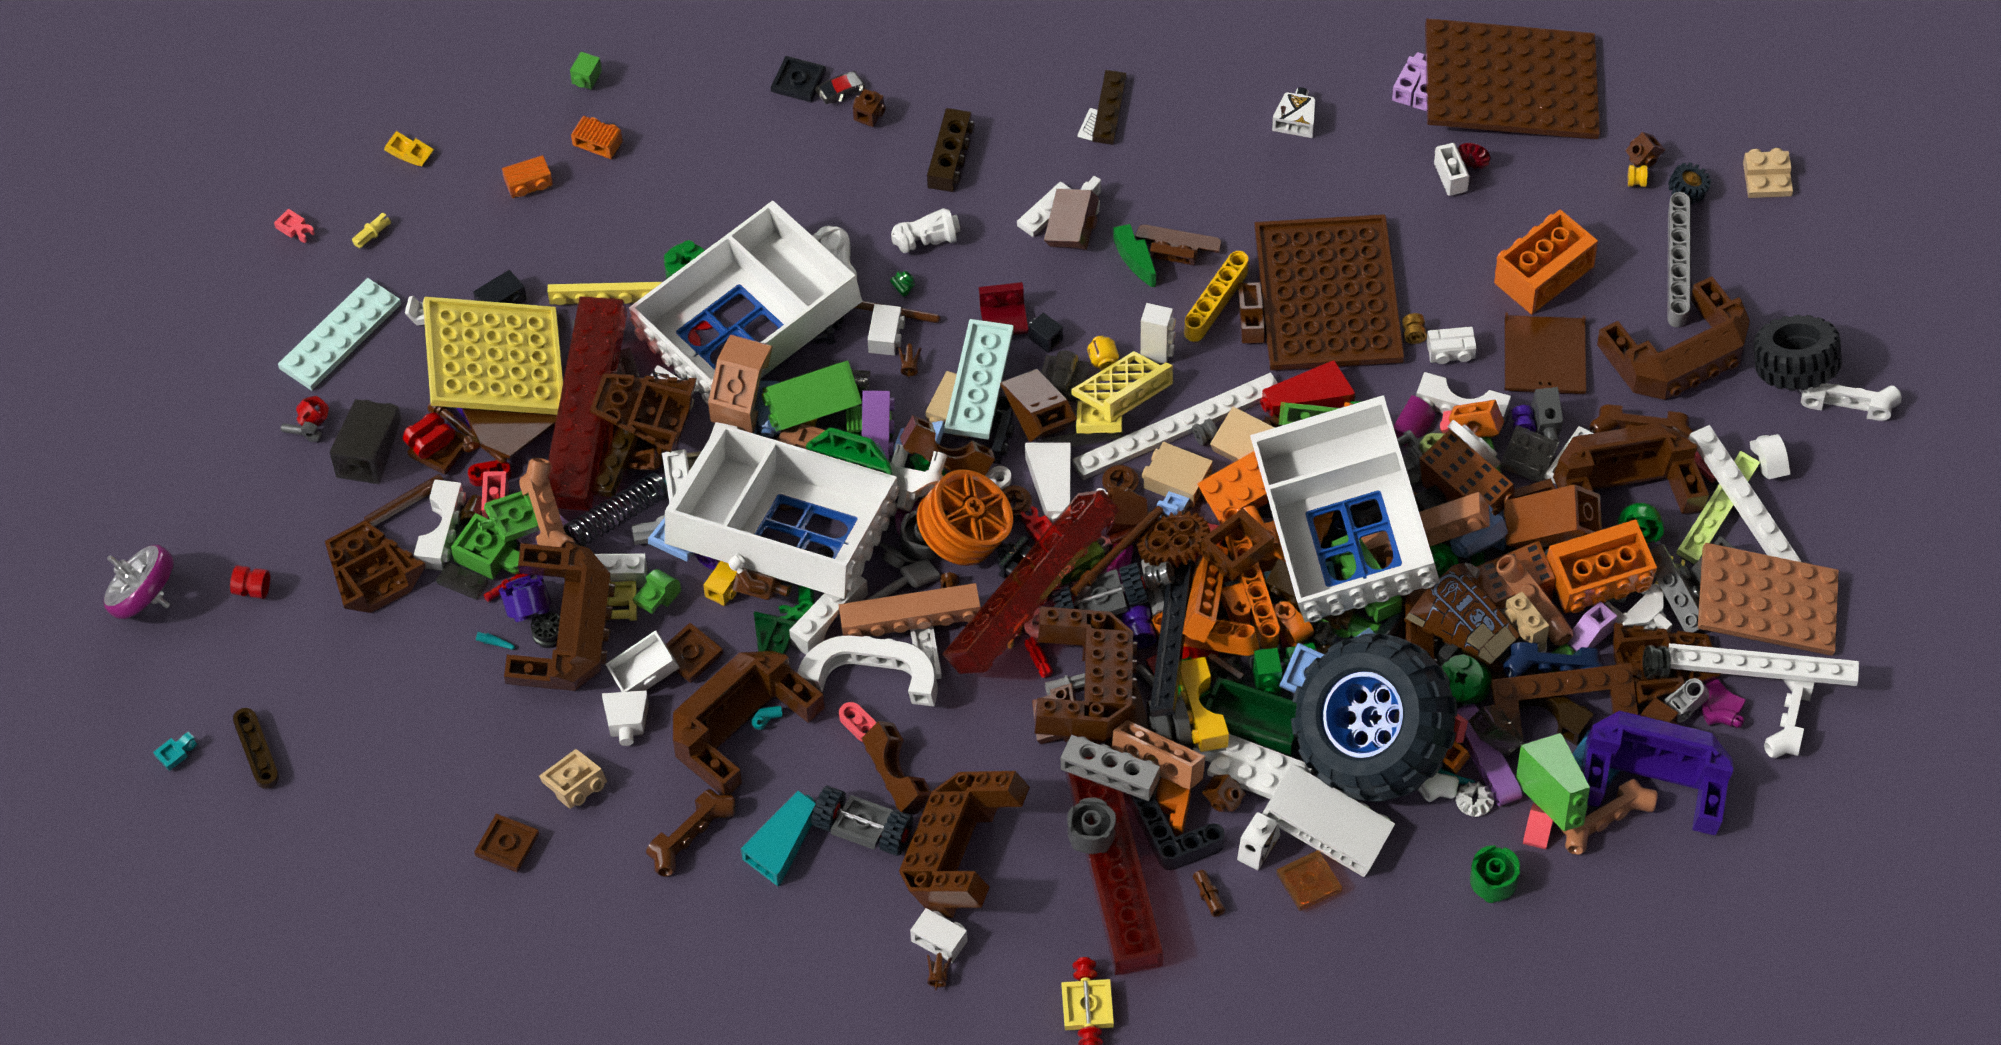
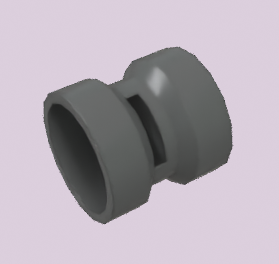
(1159, 574)

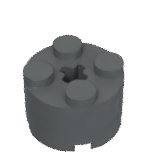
(912, 540)
(1091, 826)

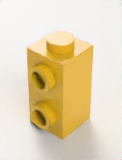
(720, 584)

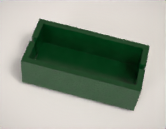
(1255, 715)

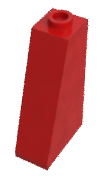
(1317, 387)

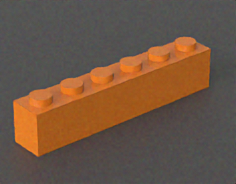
(1203, 598)

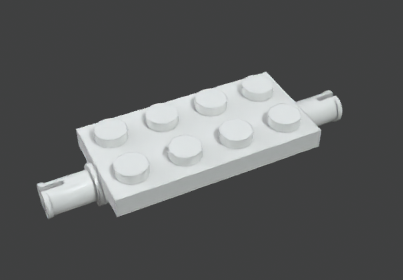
(1250, 764)

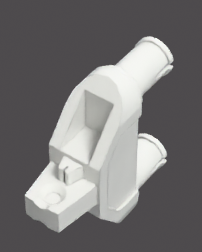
(914, 482)
(1646, 612)

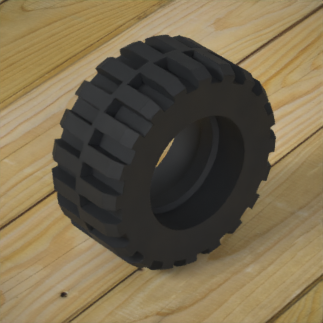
(1797, 352)

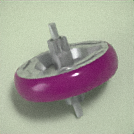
(138, 581)

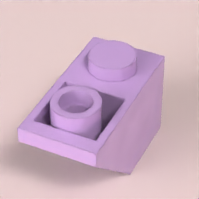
(1593, 627)

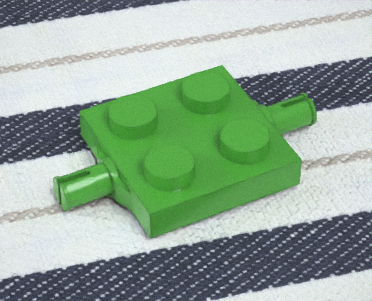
(510, 516)

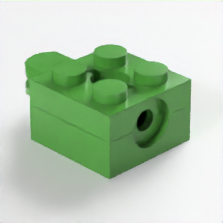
(493, 554)

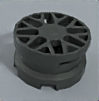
(545, 629)
(1656, 662)

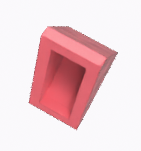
(1538, 828)

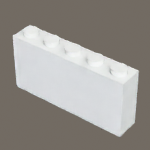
(1328, 820)

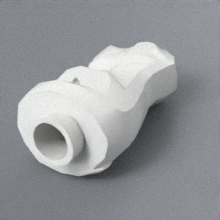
(930, 229)
(836, 242)

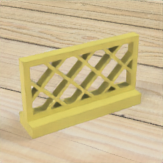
(1130, 393)

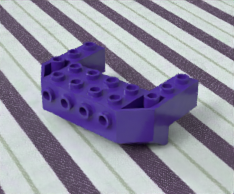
(1662, 753)

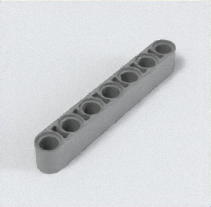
(1678, 260)

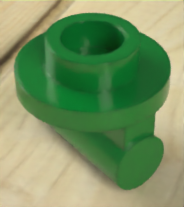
(903, 282)

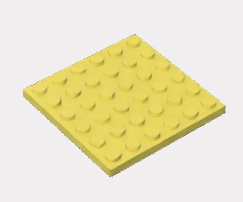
(493, 355)

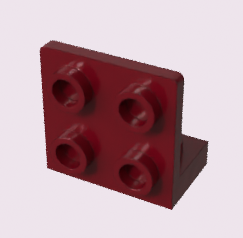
(1004, 305)

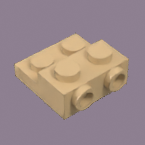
(1768, 173)
(1527, 620)
(574, 779)

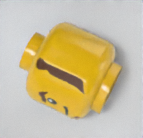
(1102, 352)

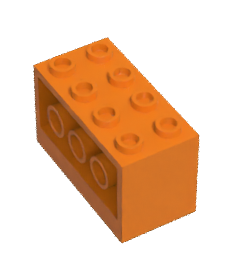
(1545, 261)
(1601, 566)

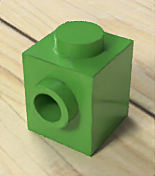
(585, 70)

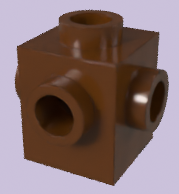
(868, 107)
(1644, 150)
(1224, 793)

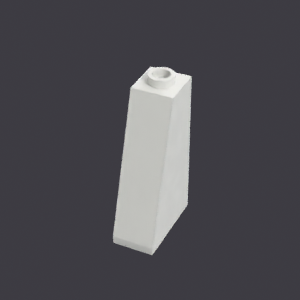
(1050, 473)

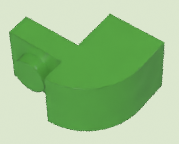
(657, 590)

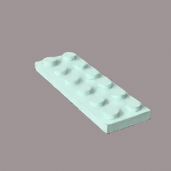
(339, 334)
(979, 379)

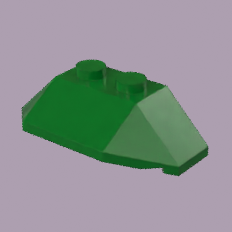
(851, 449)

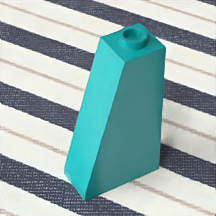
(780, 838)

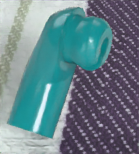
(764, 715)

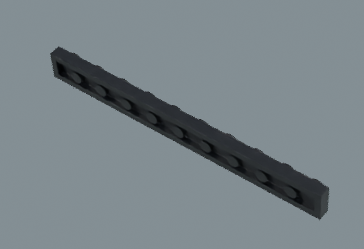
(1171, 642)

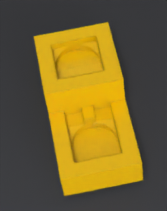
(408, 150)

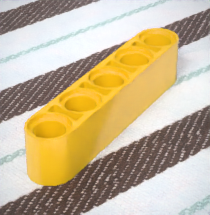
(1216, 296)

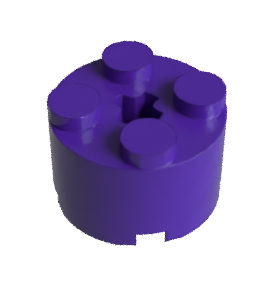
(525, 597)

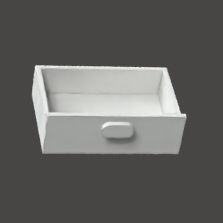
(643, 664)

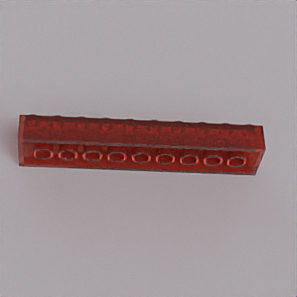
(577, 431)
(1031, 582)
(1120, 886)

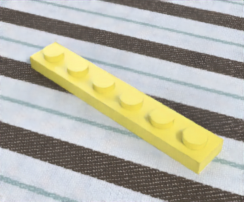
(570, 293)

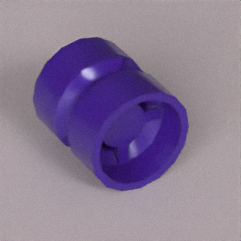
(1140, 622)

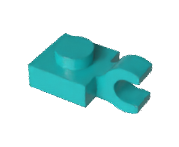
(173, 752)

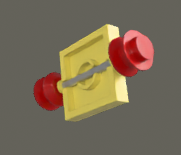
(1087, 1003)

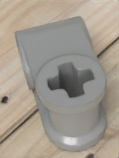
(1685, 700)

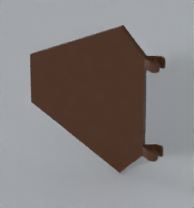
(504, 430)

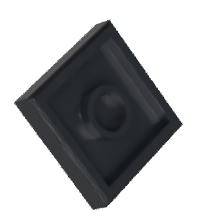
(798, 78)

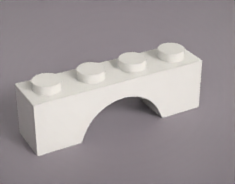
(1435, 392)
(434, 547)
(813, 625)

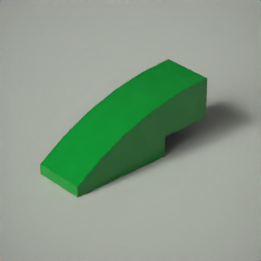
(1134, 254)

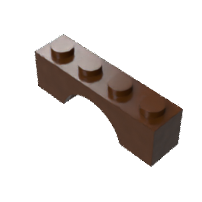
(920, 439)
(884, 746)

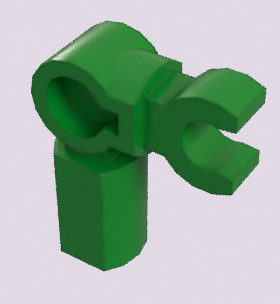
(806, 601)

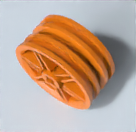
(974, 520)

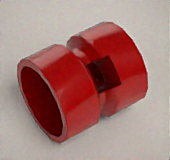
(252, 582)

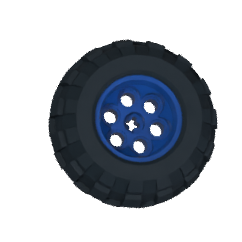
(1333, 693)

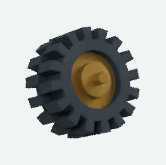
(1690, 181)

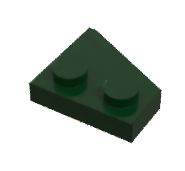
(772, 632)

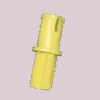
(371, 230)

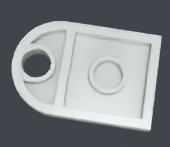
(1475, 442)

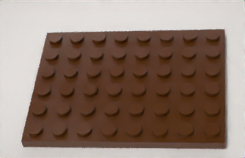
(1511, 79)
(1328, 292)

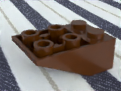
(1038, 405)

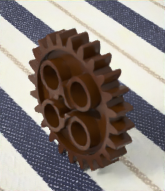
(1173, 539)

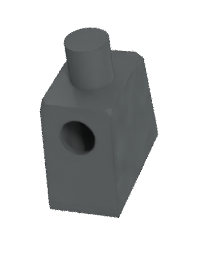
(1547, 412)

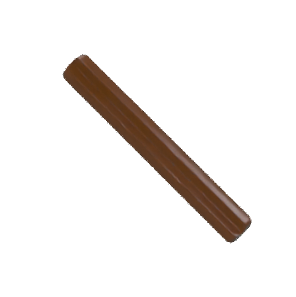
(402, 502)

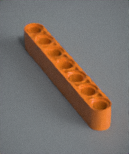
(1254, 586)

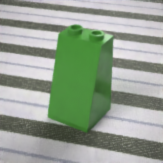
(811, 396)
(1554, 780)

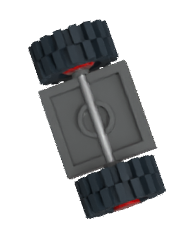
(1106, 592)
(862, 821)

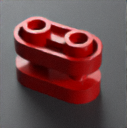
(428, 435)

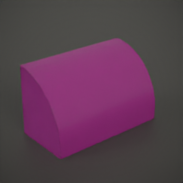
(1416, 417)

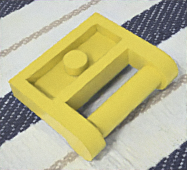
(623, 596)

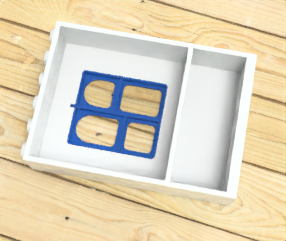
(770, 264)
(1329, 467)
(744, 480)

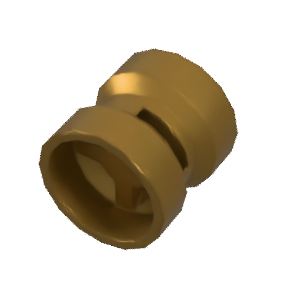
(1414, 328)

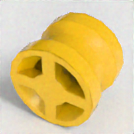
(1637, 176)

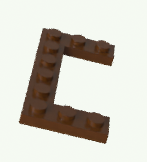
(1614, 677)

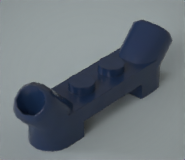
(1526, 656)

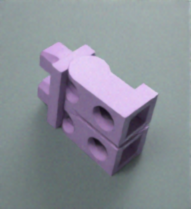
(1412, 83)

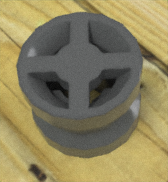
(1204, 431)

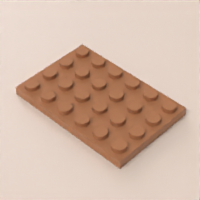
(1768, 599)

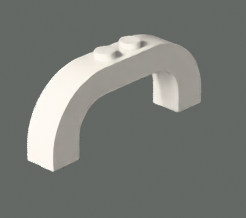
(872, 652)

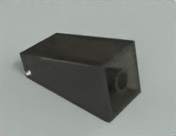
(365, 441)

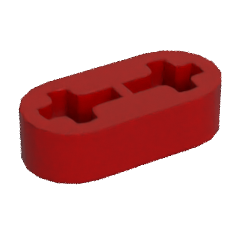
(490, 466)

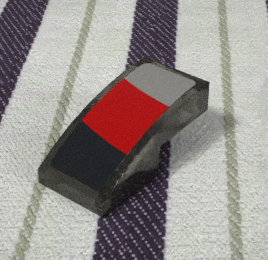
(839, 86)

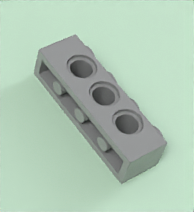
(1116, 777)

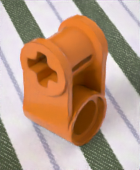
(1236, 603)
(1292, 624)

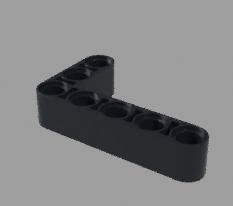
(1169, 843)

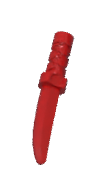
(490, 595)

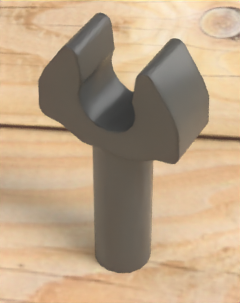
(308, 430)

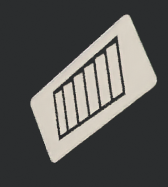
(1087, 127)

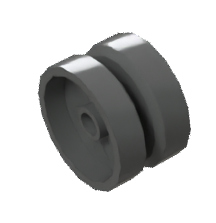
(1172, 725)

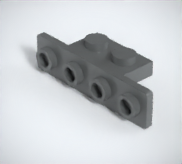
(1677, 588)

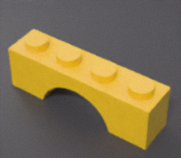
(1208, 728)

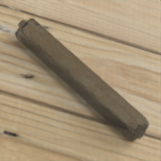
(1079, 439)

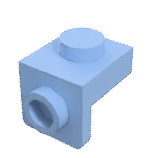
(1174, 503)

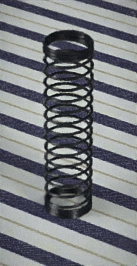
(650, 488)

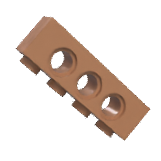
(1175, 760)

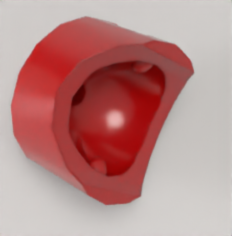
(308, 413)

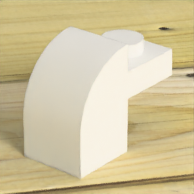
(1771, 455)

